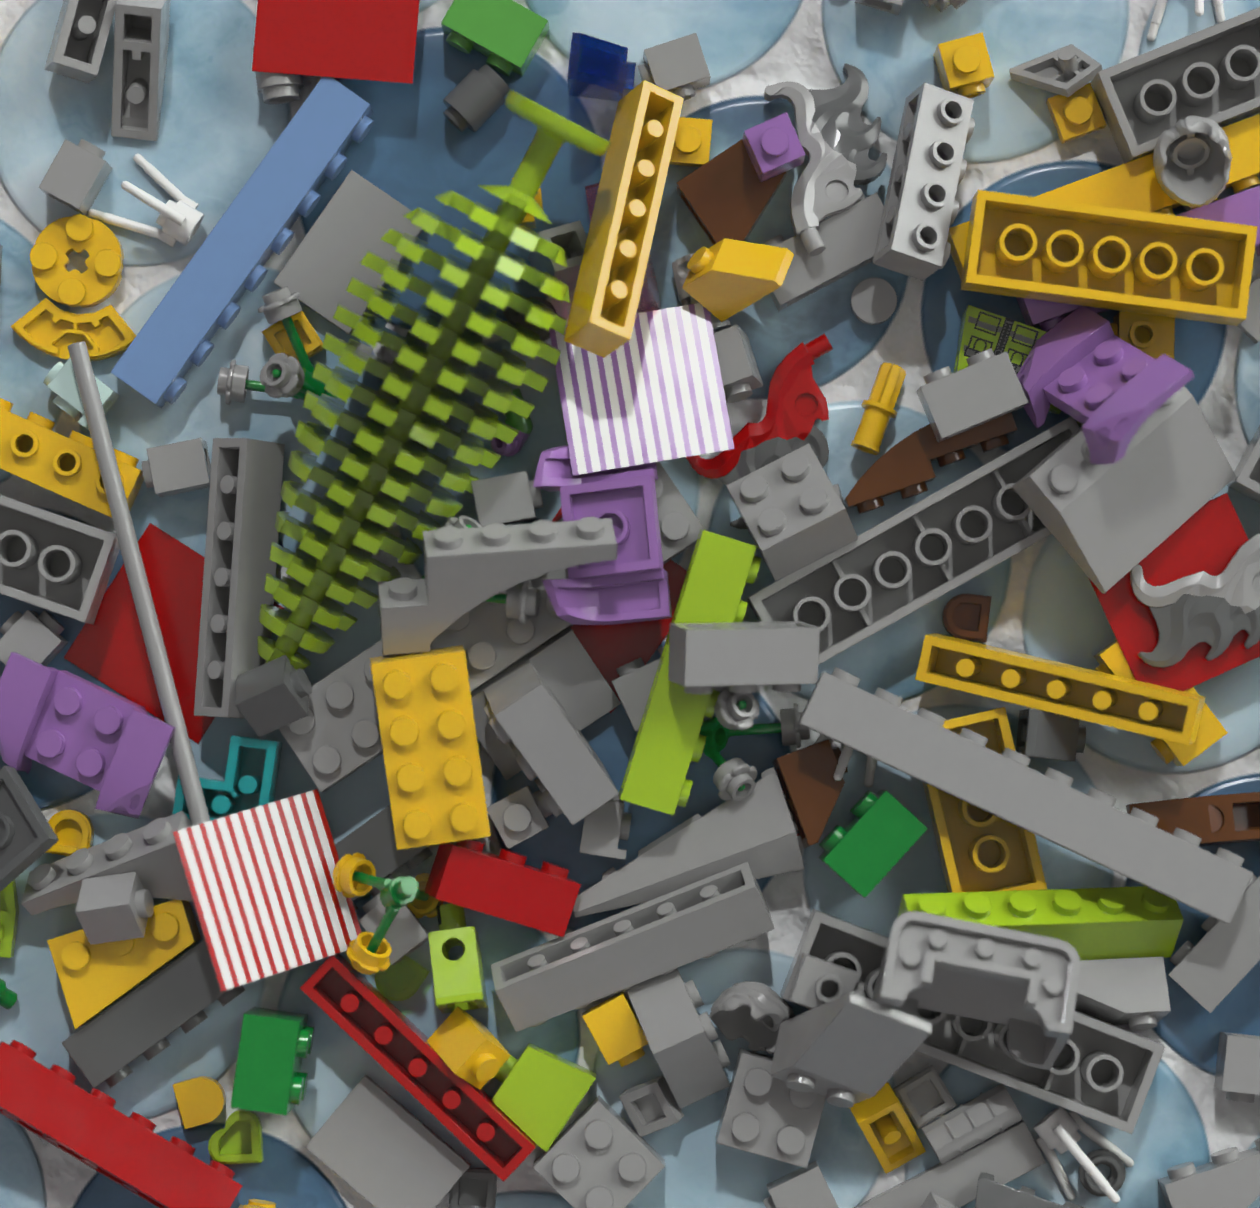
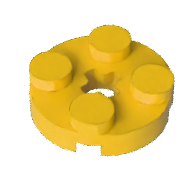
(104, 262)

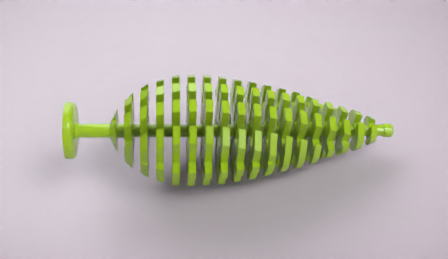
(415, 396)

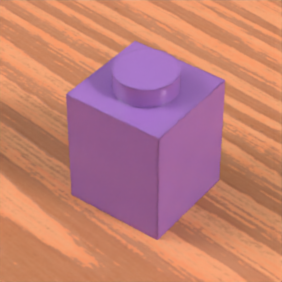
(773, 147)

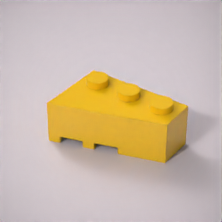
(105, 972)

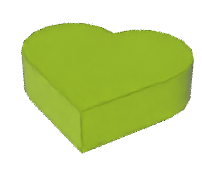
(239, 1140)

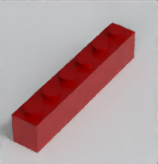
(410, 1060)
(105, 1138)

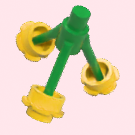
(356, 877)

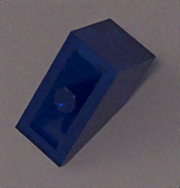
(599, 69)

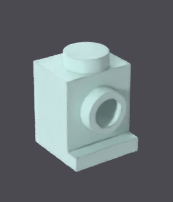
(63, 382)

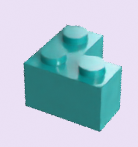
(248, 779)

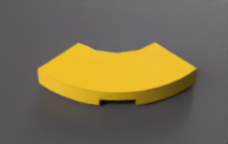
(54, 329)

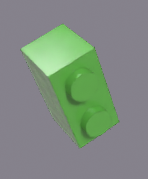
(497, 30)

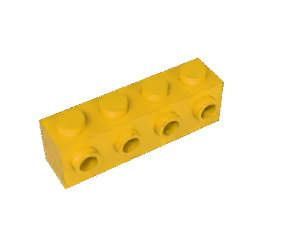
(60, 462)

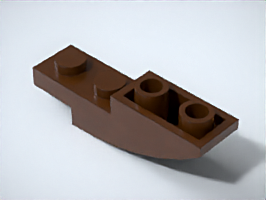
(909, 466)
(1211, 818)

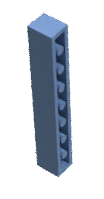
(244, 241)

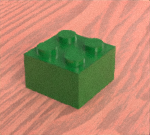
(871, 841)
(271, 1061)

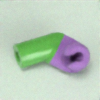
(522, 425)

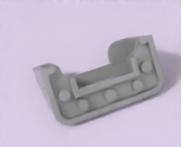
(985, 977)

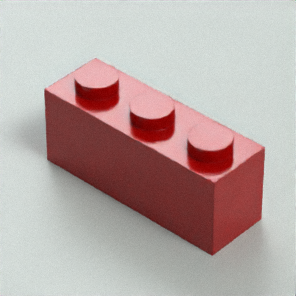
(503, 886)

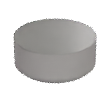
(873, 301)

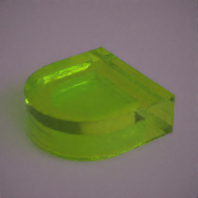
(401, 980)

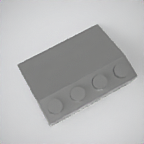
(1125, 509)

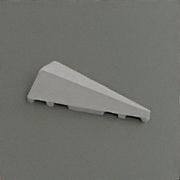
(729, 835)

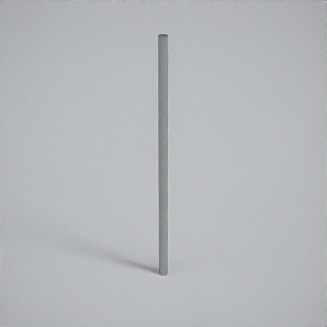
(138, 582)

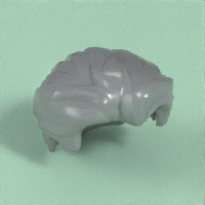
(1193, 161)
(751, 1013)

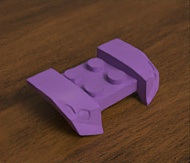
(1097, 382)
(613, 590)
(80, 733)

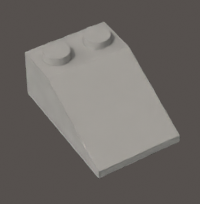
(845, 1048)

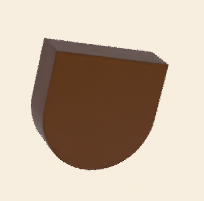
(967, 617)

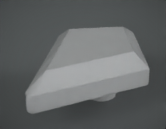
(1058, 71)

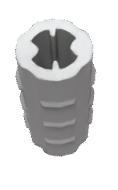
(972, 1123)

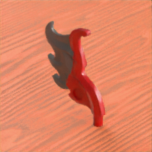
(788, 425)

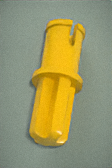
(879, 408)

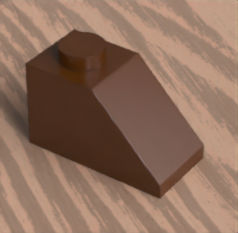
(810, 787)

